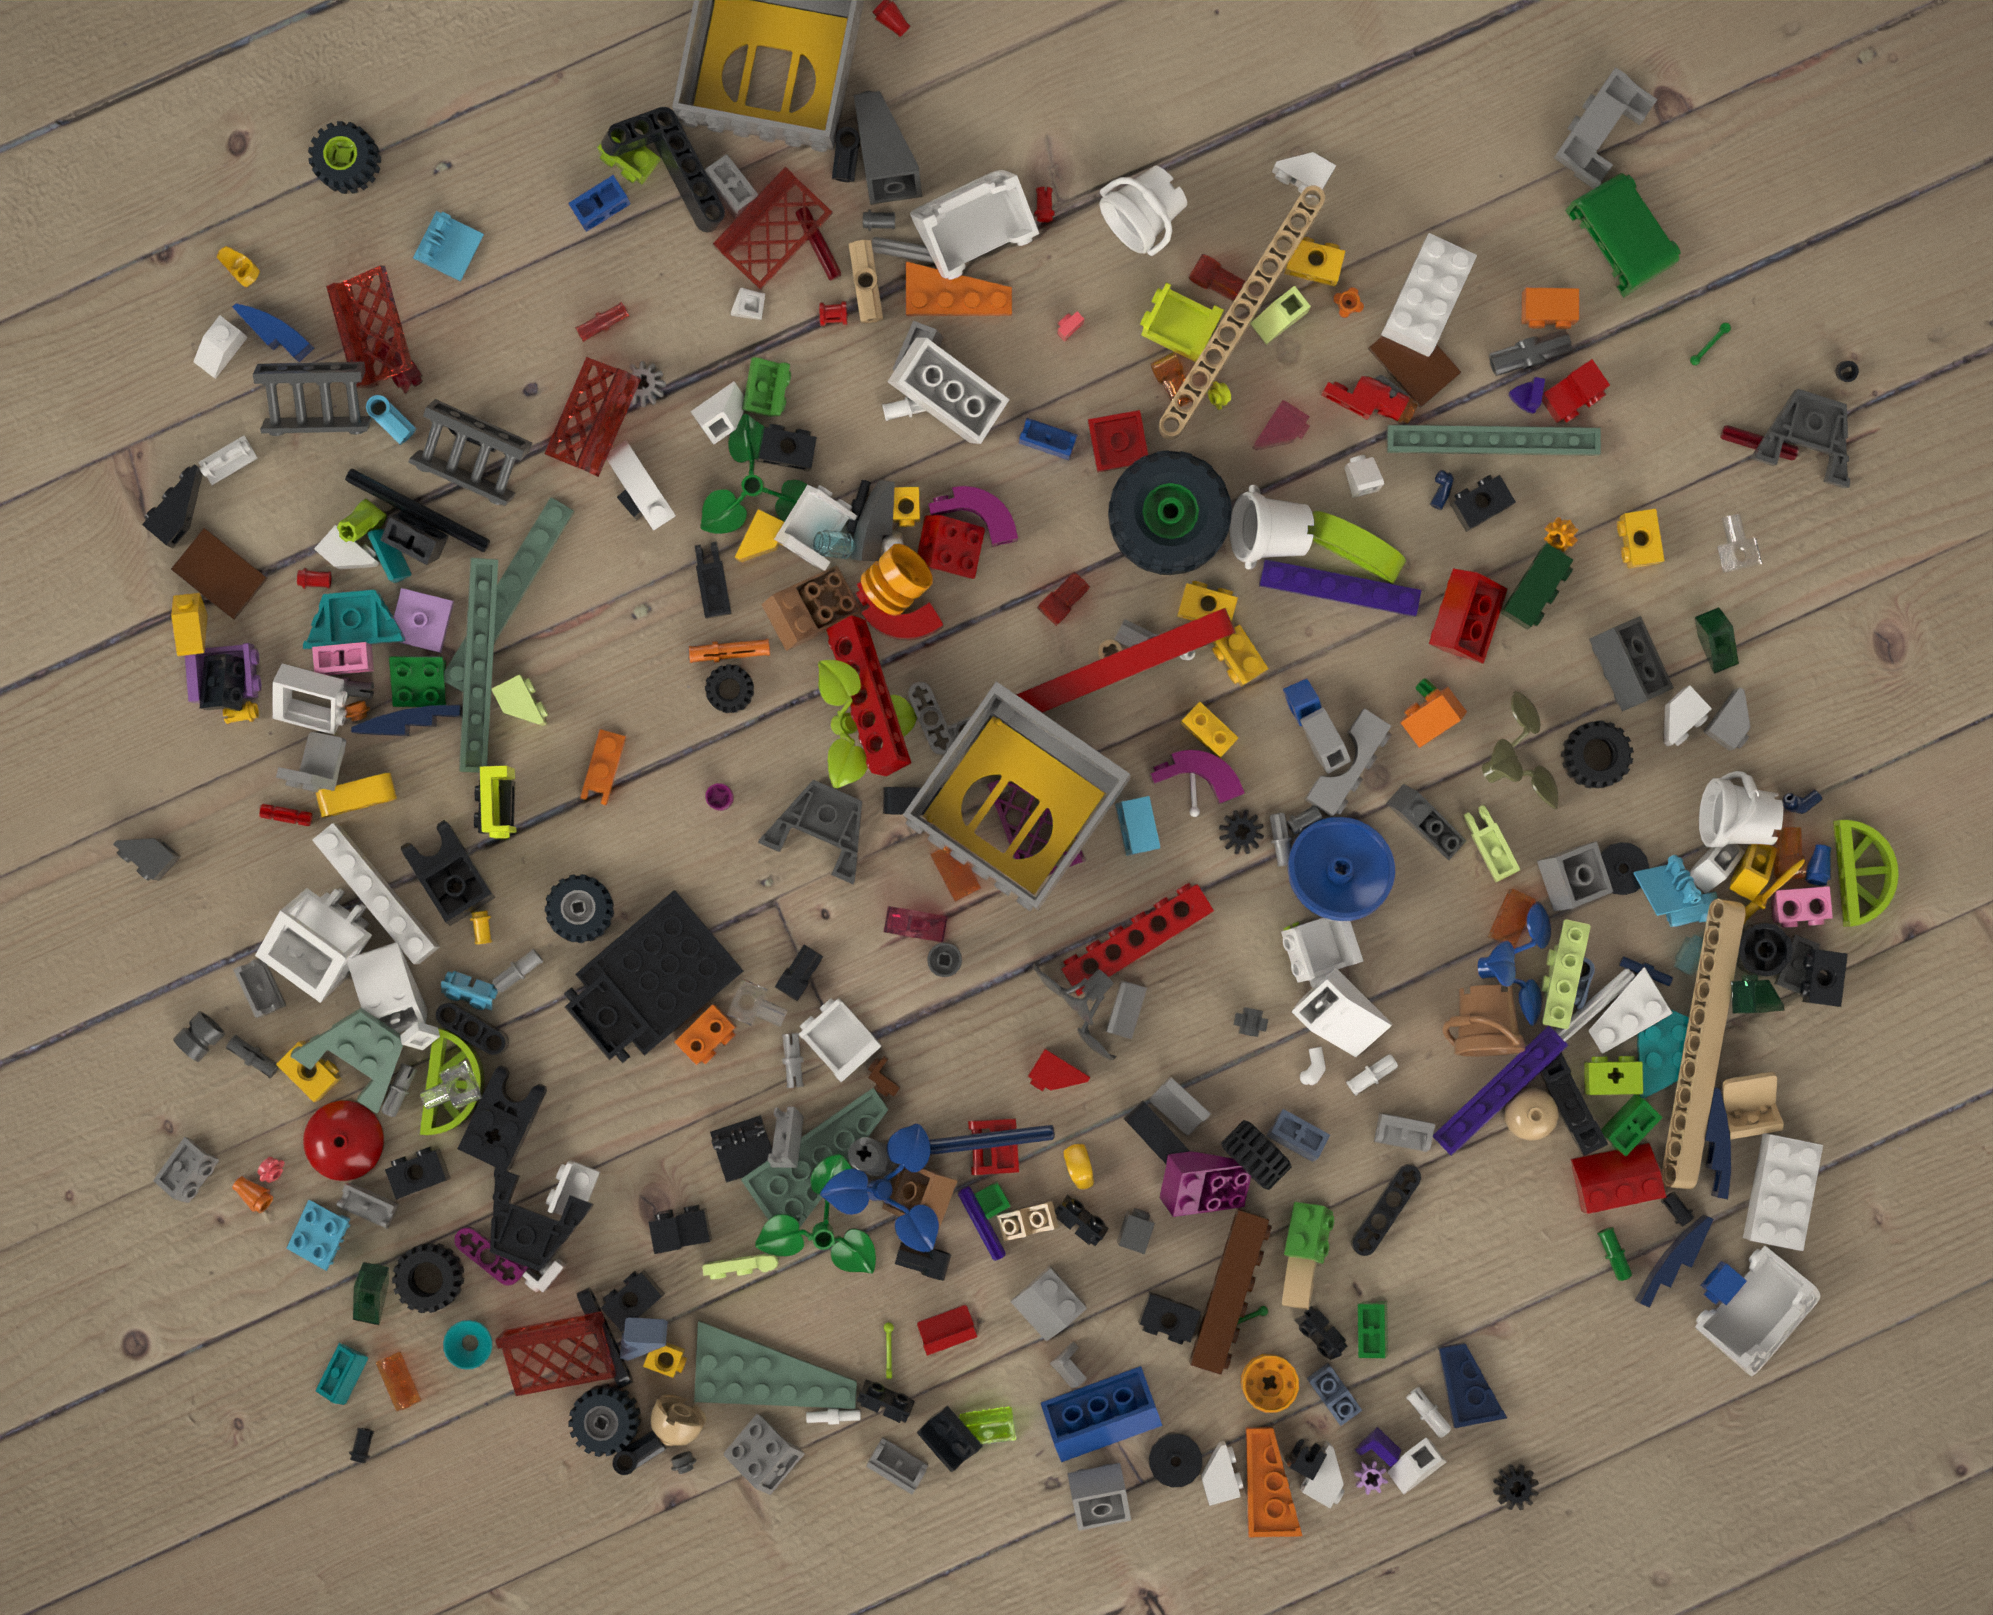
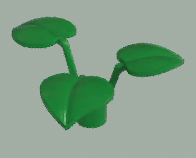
(721, 509)
(783, 1238)

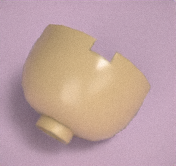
(1531, 1114)
(675, 1421)

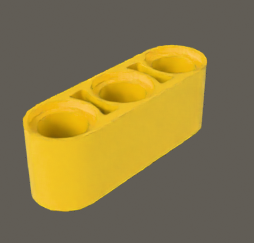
(356, 795)

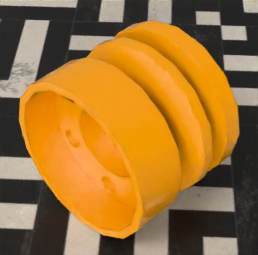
(896, 579)
(1270, 1399)

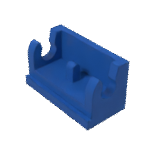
(1047, 439)

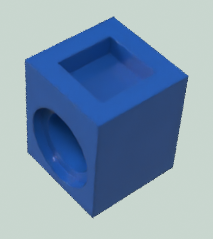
(1302, 699)
(1722, 1284)

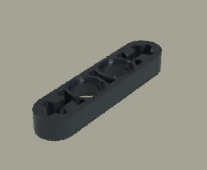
(1389, 1212)
(590, 1305)

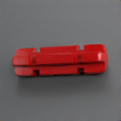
(285, 815)

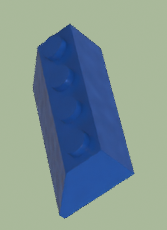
(1101, 1414)

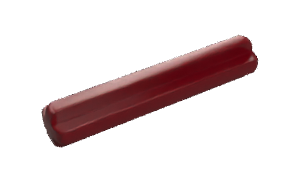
(821, 248)
(1752, 441)

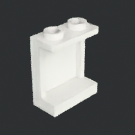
(813, 513)
(1320, 947)
(839, 1038)

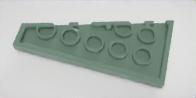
(790, 1188)
(754, 1374)

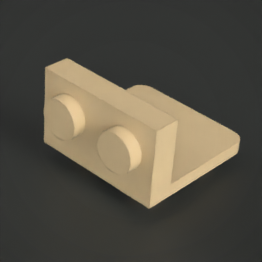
(1751, 1105)

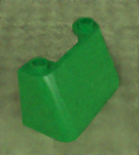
(1625, 232)

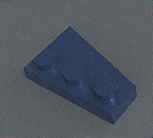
(1467, 1390)

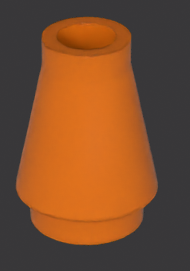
(253, 1195)

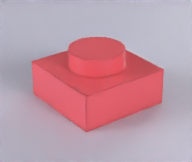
(1069, 325)

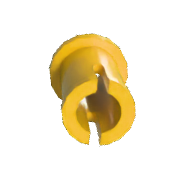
(249, 712)
(481, 927)

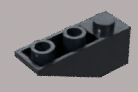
(175, 513)

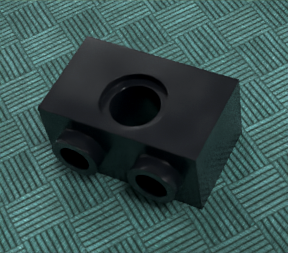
(771, 452)
(1498, 499)
(1835, 966)
(433, 1172)
(646, 1291)
(1157, 1306)

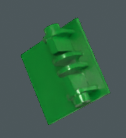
(417, 681)

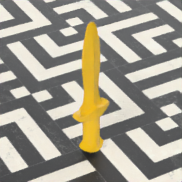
(1760, 900)

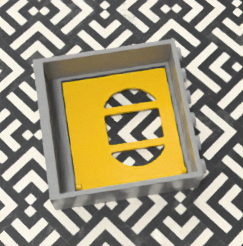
(813, 28)
(1018, 760)

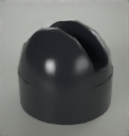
(1848, 376)

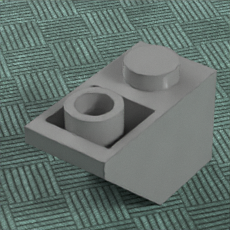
(1325, 740)

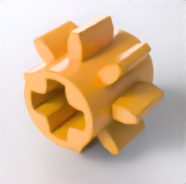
(1561, 534)

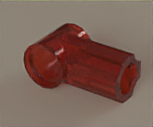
(1210, 274)
(1059, 603)

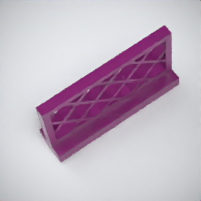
(1007, 826)

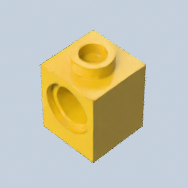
(906, 494)
(653, 1360)

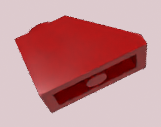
(1055, 1073)

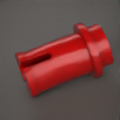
(1044, 205)
(314, 578)

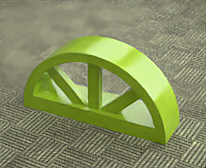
(1356, 546)
(1847, 872)
(436, 1066)

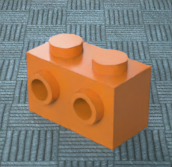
(1550, 307)
(1433, 716)
(706, 1034)

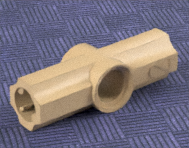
(867, 297)

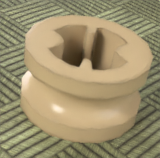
(1106, 644)

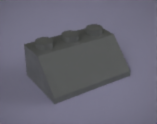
(1631, 663)

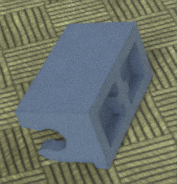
(1298, 1135)

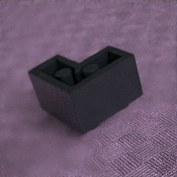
(679, 1230)

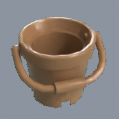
(1485, 1023)

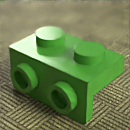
(766, 387)
(1309, 1232)

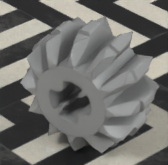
(652, 380)

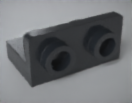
(222, 682)
(949, 1438)

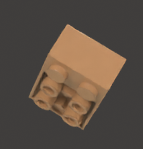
(810, 607)

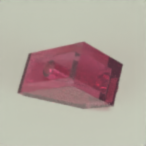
(1283, 427)
(915, 924)

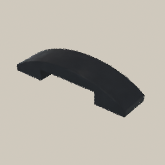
(1572, 1106)

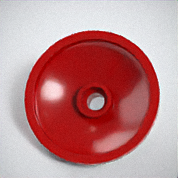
(361, 1136)

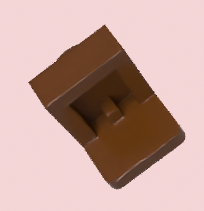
(883, 1083)

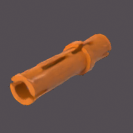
(729, 650)

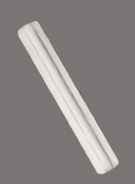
(1597, 1003)

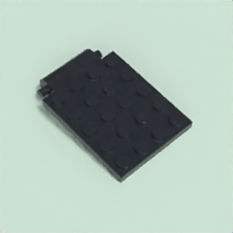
(650, 980)

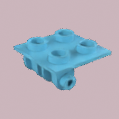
(448, 246)
(1669, 887)
(318, 1235)

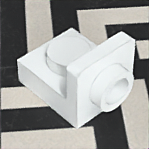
(548, 1274)

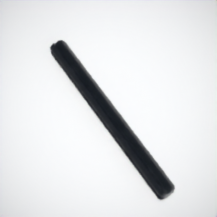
(417, 510)

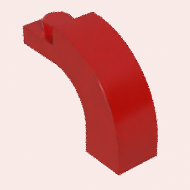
(904, 626)

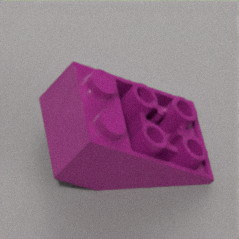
(1203, 1184)

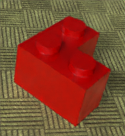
(1579, 388)

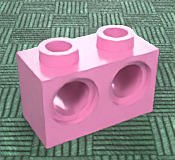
(343, 658)
(1801, 900)

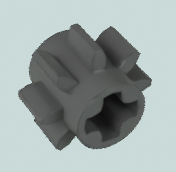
(1250, 1022)

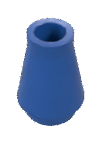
(1819, 866)

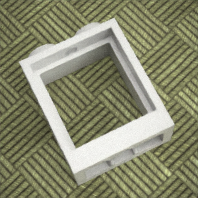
(304, 713)

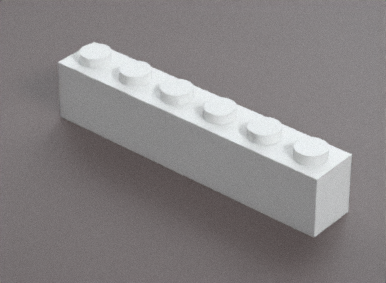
(376, 893)

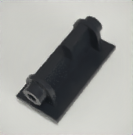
(1091, 1228)
(1328, 1343)
(897, 1404)

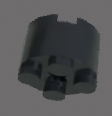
(1777, 952)

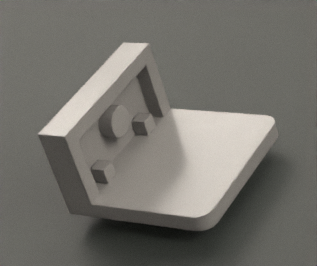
(319, 764)

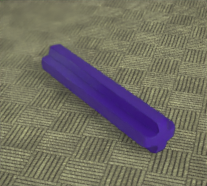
(981, 1223)

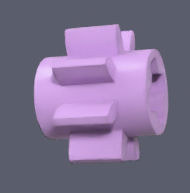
(1377, 1475)

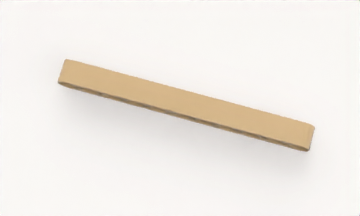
(1245, 300)
(1703, 1044)

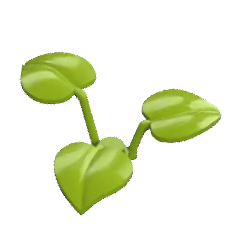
(837, 685)

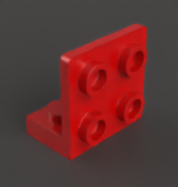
(951, 545)

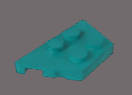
(353, 619)
(1661, 1052)

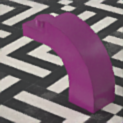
(985, 505)
(1208, 766)

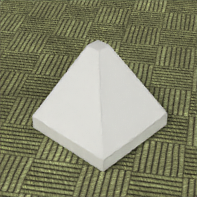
(748, 304)

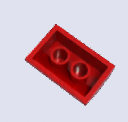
(1468, 615)
(1617, 1180)

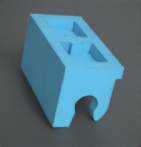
(1137, 825)

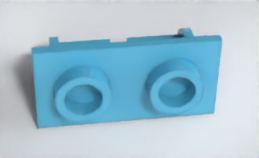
(477, 996)

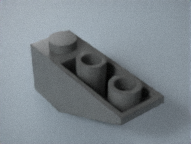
(1426, 821)

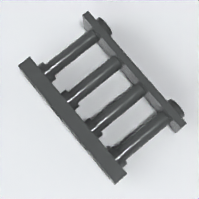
(323, 375)
(479, 430)

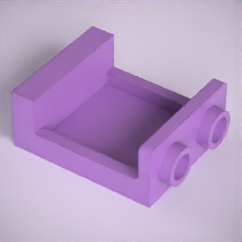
(195, 662)

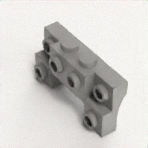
(1616, 97)

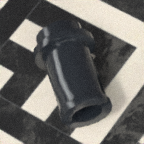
(1678, 1209)
(361, 1445)

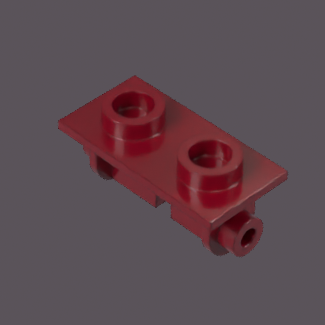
(406, 378)

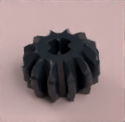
(1233, 826)
(1524, 1491)

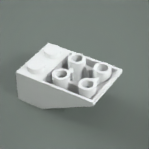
(388, 987)
(1341, 1014)

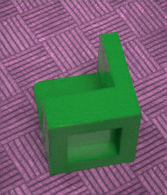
(992, 1199)

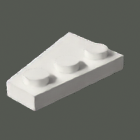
(1630, 1013)

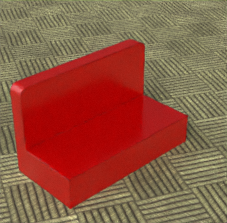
(947, 1329)

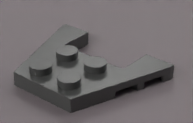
(1814, 424)
(824, 815)

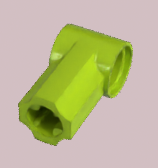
(362, 520)

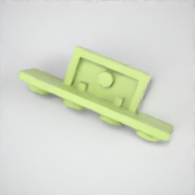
(1564, 974)

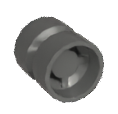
(944, 959)
(197, 1038)

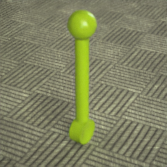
(888, 1328)

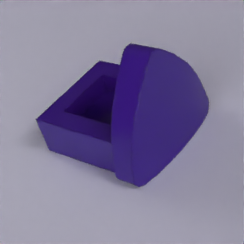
(1528, 395)
(1381, 1445)

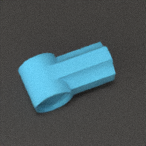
(391, 419)
(1693, 914)

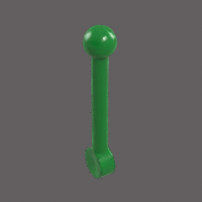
(1724, 329)
(1263, 1311)

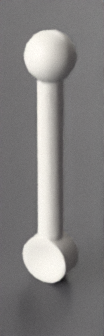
(1194, 811)

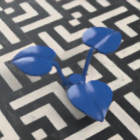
(1502, 966)
(851, 1191)

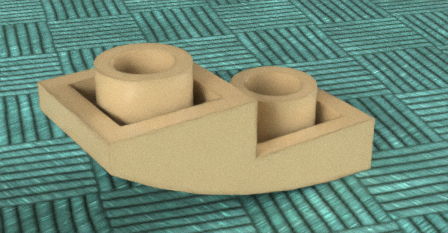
(1027, 1221)
(1298, 1283)

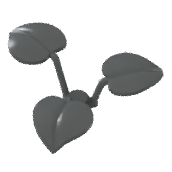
(1094, 989)

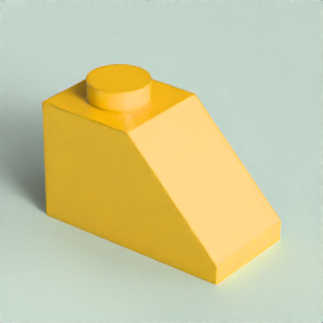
(759, 537)
(189, 624)
(1753, 870)

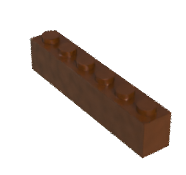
(1229, 1291)

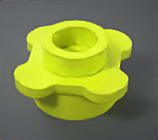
(1219, 394)

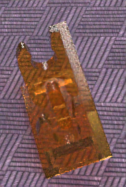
(956, 876)
(1511, 917)

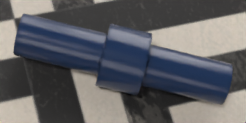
(1637, 967)

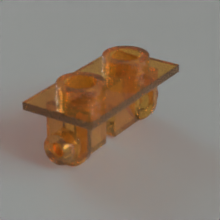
(398, 1381)

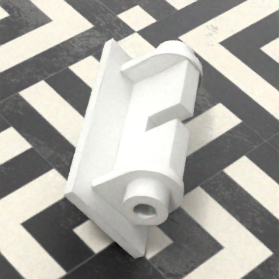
(227, 460)

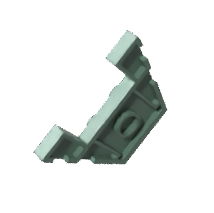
(362, 1043)

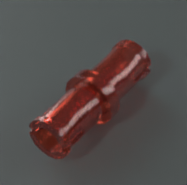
(602, 322)

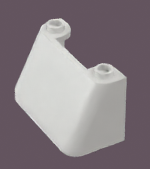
(974, 221)
(1761, 1312)

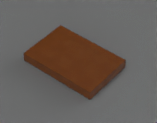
(1416, 373)
(219, 573)

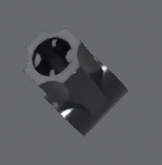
(845, 157)
(797, 976)
(930, 1264)
(640, 1452)

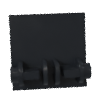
(741, 1147)

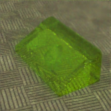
(990, 1425)

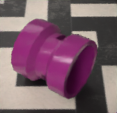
(719, 797)

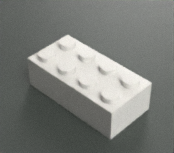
(1429, 295)
(948, 390)
(1782, 1191)

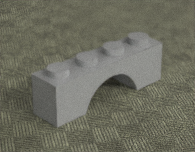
(1367, 734)

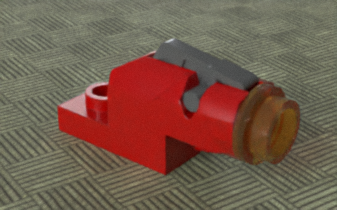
(1373, 394)

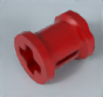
(833, 313)

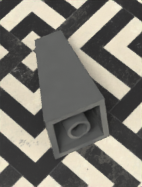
(887, 159)

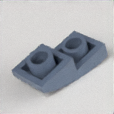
(1334, 1394)

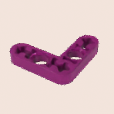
(498, 1275)

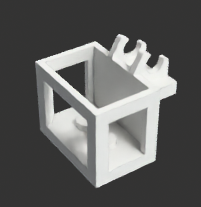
(315, 941)

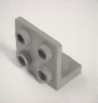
(763, 1455)

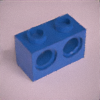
(599, 203)

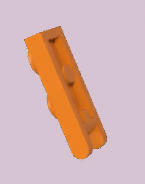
(604, 765)

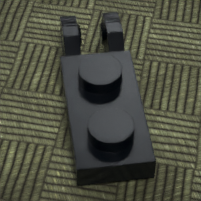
(712, 583)

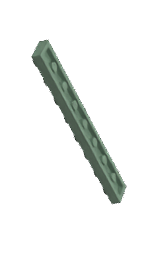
(1493, 440)
(518, 577)
(478, 664)

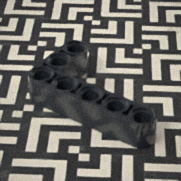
(673, 159)

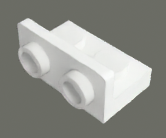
(575, 1181)

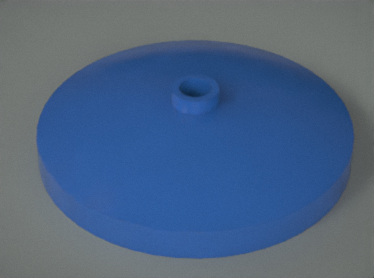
(1344, 847)

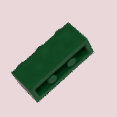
(1538, 587)

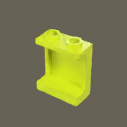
(1180, 323)
(491, 800)

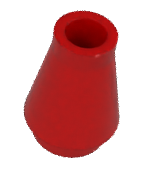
(890, 16)

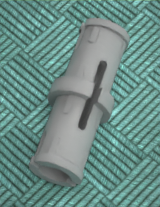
(792, 1060)

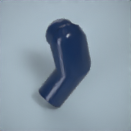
(1443, 492)
(1799, 804)

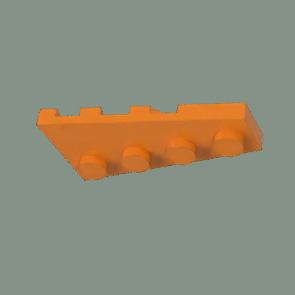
(963, 296)
(1268, 1492)

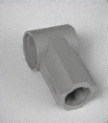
(1132, 634)

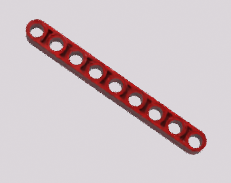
(1129, 661)

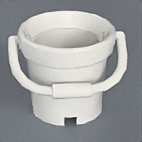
(1142, 209)
(1268, 528)
(1738, 813)

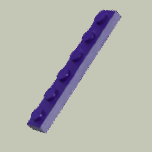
(1340, 588)
(1500, 1090)

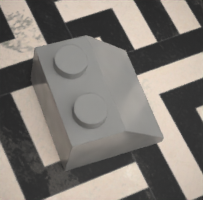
(1575, 876)
(1049, 1303)
(1099, 1496)

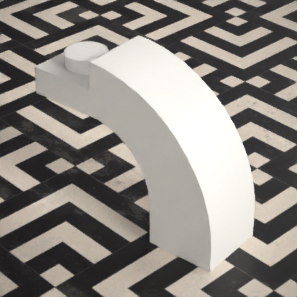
(639, 485)

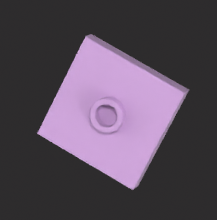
(423, 619)

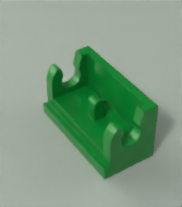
(1630, 1124)
(1372, 1330)

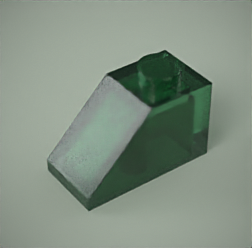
(1717, 639)
(1754, 996)
(370, 1293)

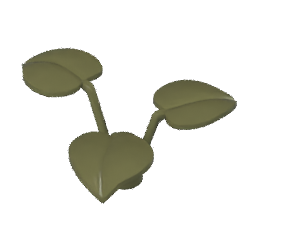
(1506, 763)

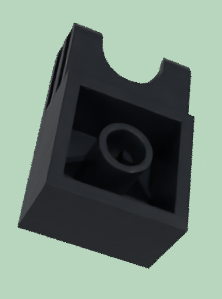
(444, 869)
(502, 1113)

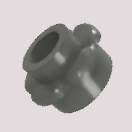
(683, 1462)

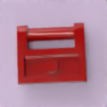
(1003, 1158)

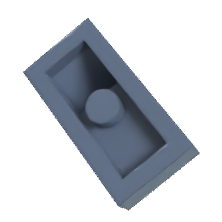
(642, 1337)

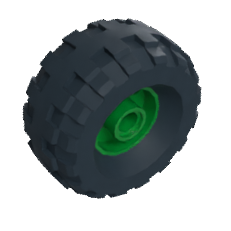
(1173, 483)

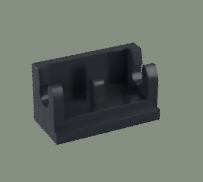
(1306, 1461)

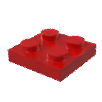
(1117, 440)

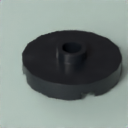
(1630, 856)
(1165, 1449)

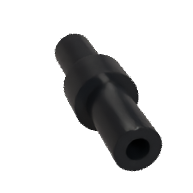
(858, 504)

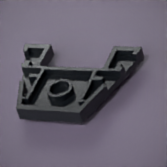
(525, 1234)

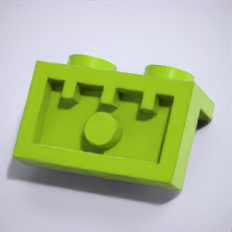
(634, 164)

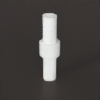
(833, 1416)

